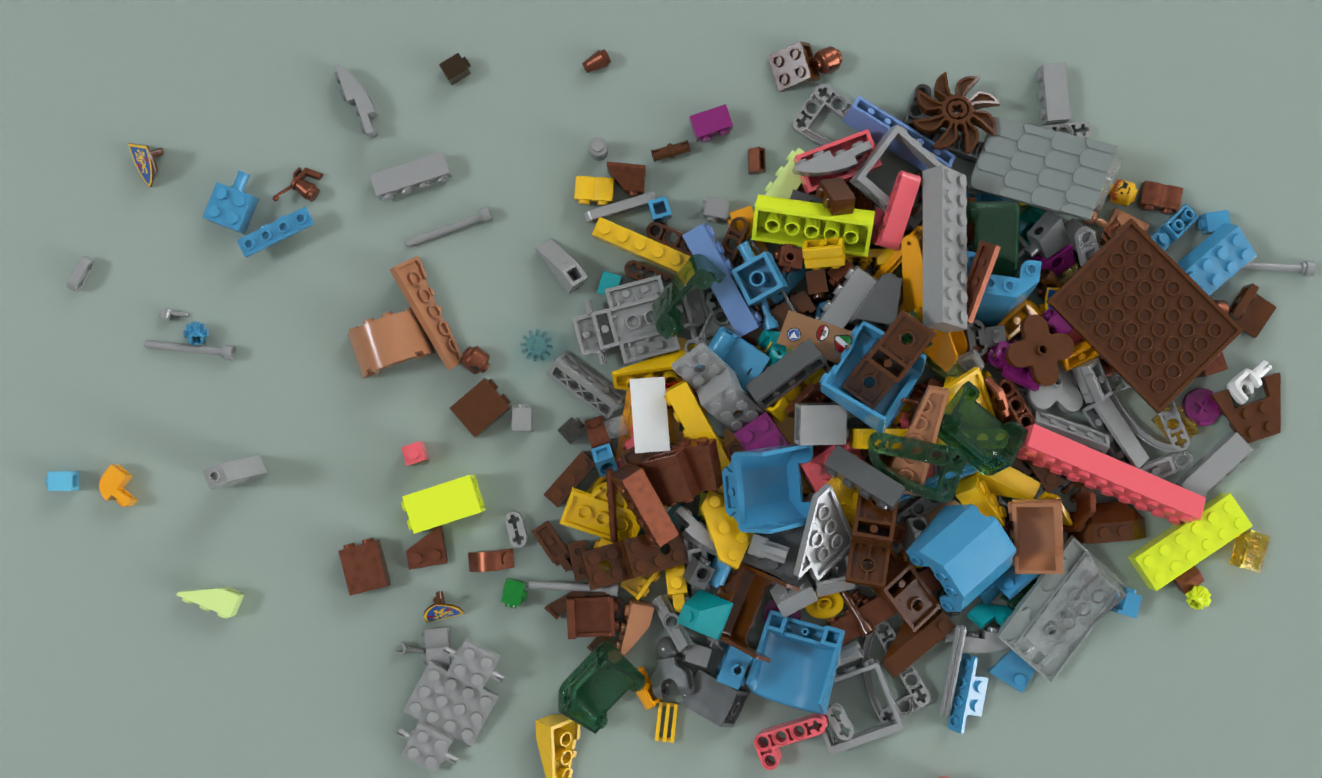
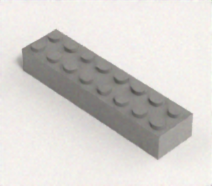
(944, 249)

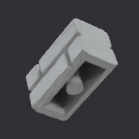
(1092, 381)

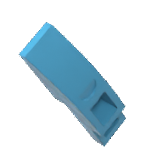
(1174, 226)

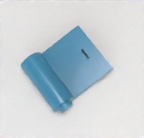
(738, 355)

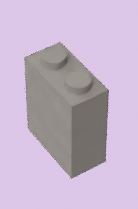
(820, 424)

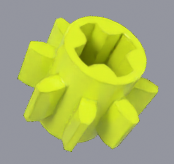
(1198, 597)

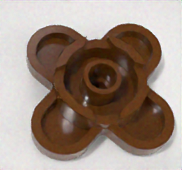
(1039, 350)

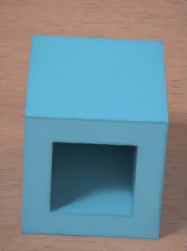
(62, 480)

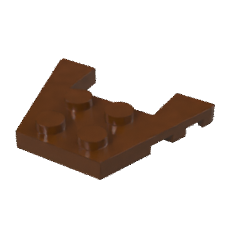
(1256, 418)
(558, 607)

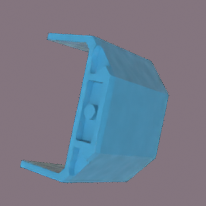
(1005, 292)
(891, 404)
(766, 488)
(963, 552)

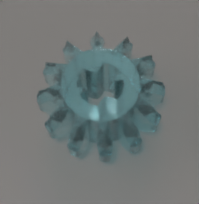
(541, 350)

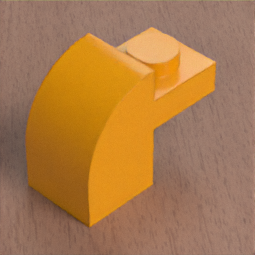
(113, 484)

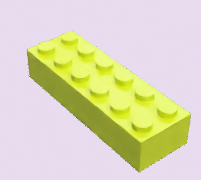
(794, 221)
(1189, 543)

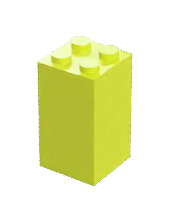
(443, 503)

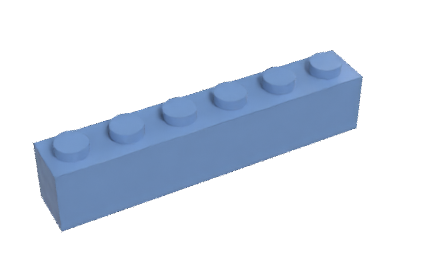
(865, 115)
(728, 293)

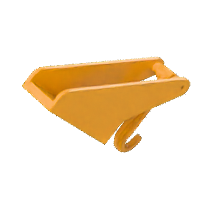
(945, 345)

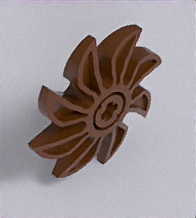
(965, 118)

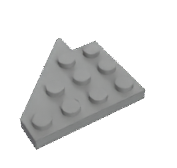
(824, 536)

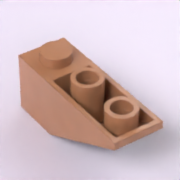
(635, 623)

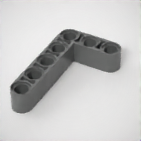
(955, 149)

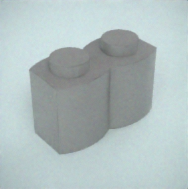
(435, 641)

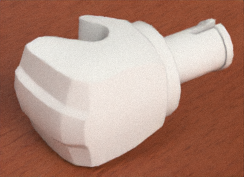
(1248, 380)

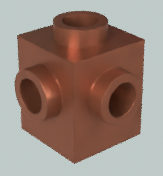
(793, 254)

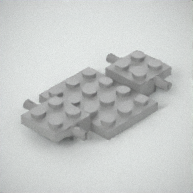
(631, 321)
(450, 704)

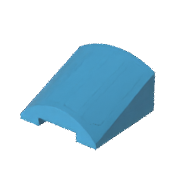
(800, 665)

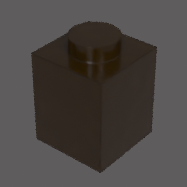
(455, 68)

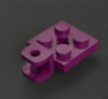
(1019, 376)

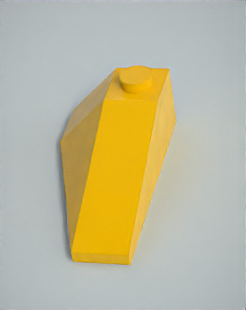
(653, 367)
(1010, 483)
(556, 744)

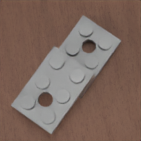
(717, 388)

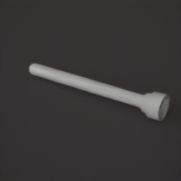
(483, 215)
(1305, 268)
(228, 352)
(612, 589)

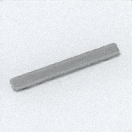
(953, 669)

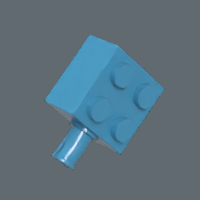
(231, 205)
(758, 276)
(733, 667)

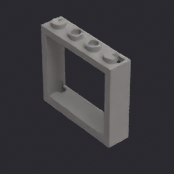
(874, 193)
(876, 731)

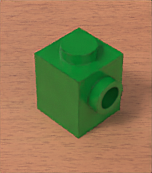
(514, 593)

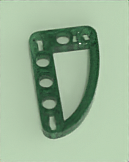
(946, 462)

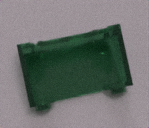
(997, 224)
(696, 272)
(982, 437)
(598, 686)

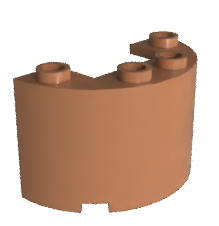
(389, 341)
(1037, 535)

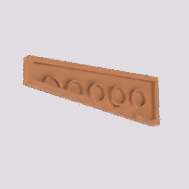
(413, 284)
(923, 427)

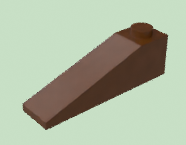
(911, 646)

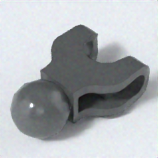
(670, 668)

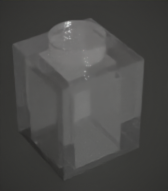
(617, 427)

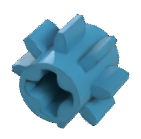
(195, 333)

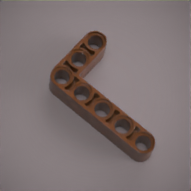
(681, 245)

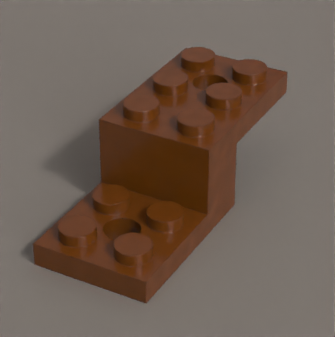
(888, 359)
(870, 542)
(631, 560)
(902, 589)

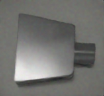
(1047, 236)

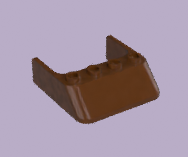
(746, 590)

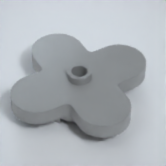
(1061, 393)

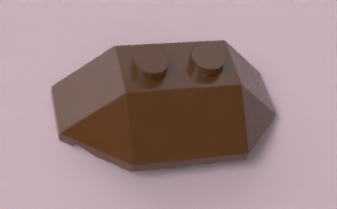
(1112, 524)

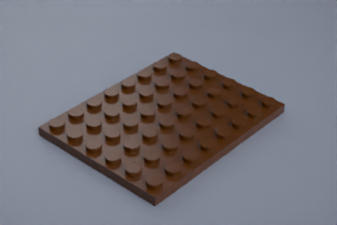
(1144, 316)

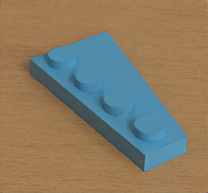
(1013, 670)

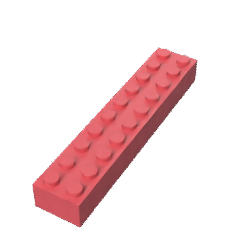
(1110, 476)

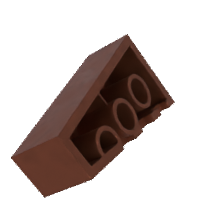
(644, 504)

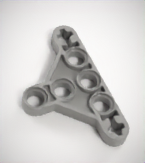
(711, 324)

